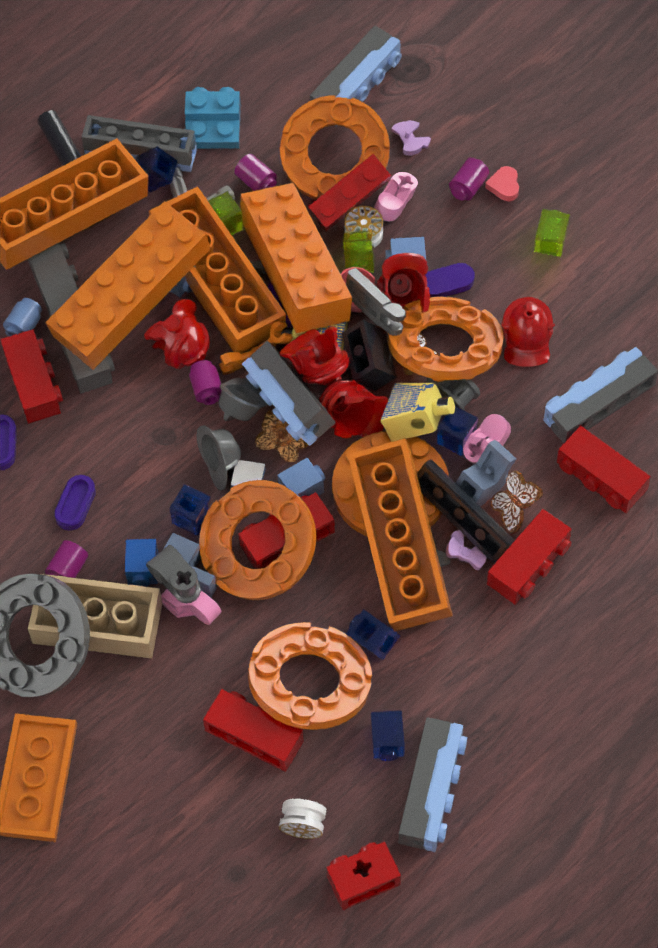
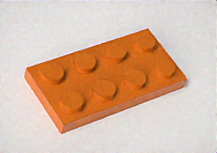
(35, 776)

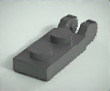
(375, 303)

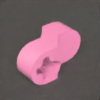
(396, 196)
(492, 428)
(203, 608)

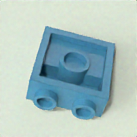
(213, 117)

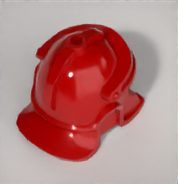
(412, 272)
(527, 332)
(180, 336)
(317, 356)
(353, 409)

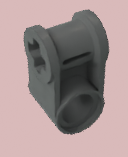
(460, 390)
(175, 574)

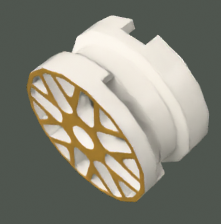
(358, 221)
(302, 818)

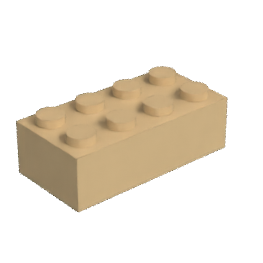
(119, 616)

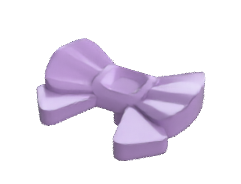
(411, 144)
(456, 549)

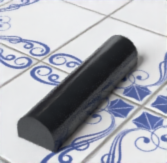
(463, 511)

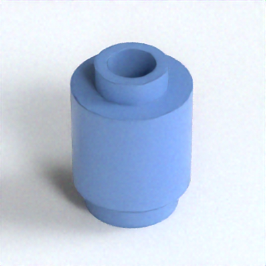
(22, 317)

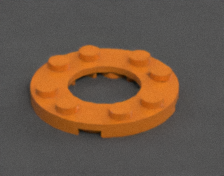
(317, 115)
(481, 326)
(344, 488)
(226, 514)
(302, 711)

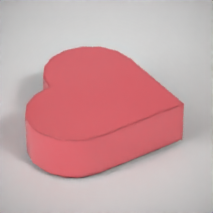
(504, 184)

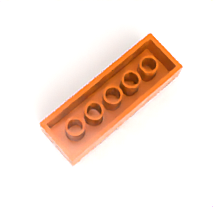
(68, 201)
(295, 258)
(227, 280)
(128, 285)
(399, 535)

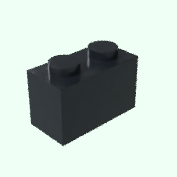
(369, 355)

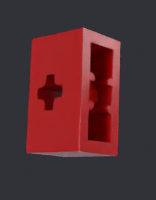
(353, 887)

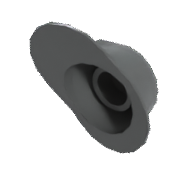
(240, 400)
(219, 453)

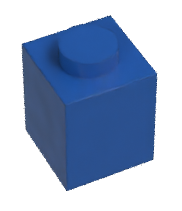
(136, 556)

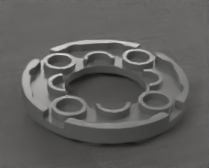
(72, 628)

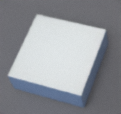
(247, 471)

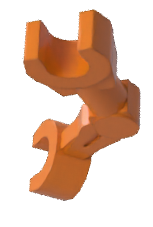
(233, 360)

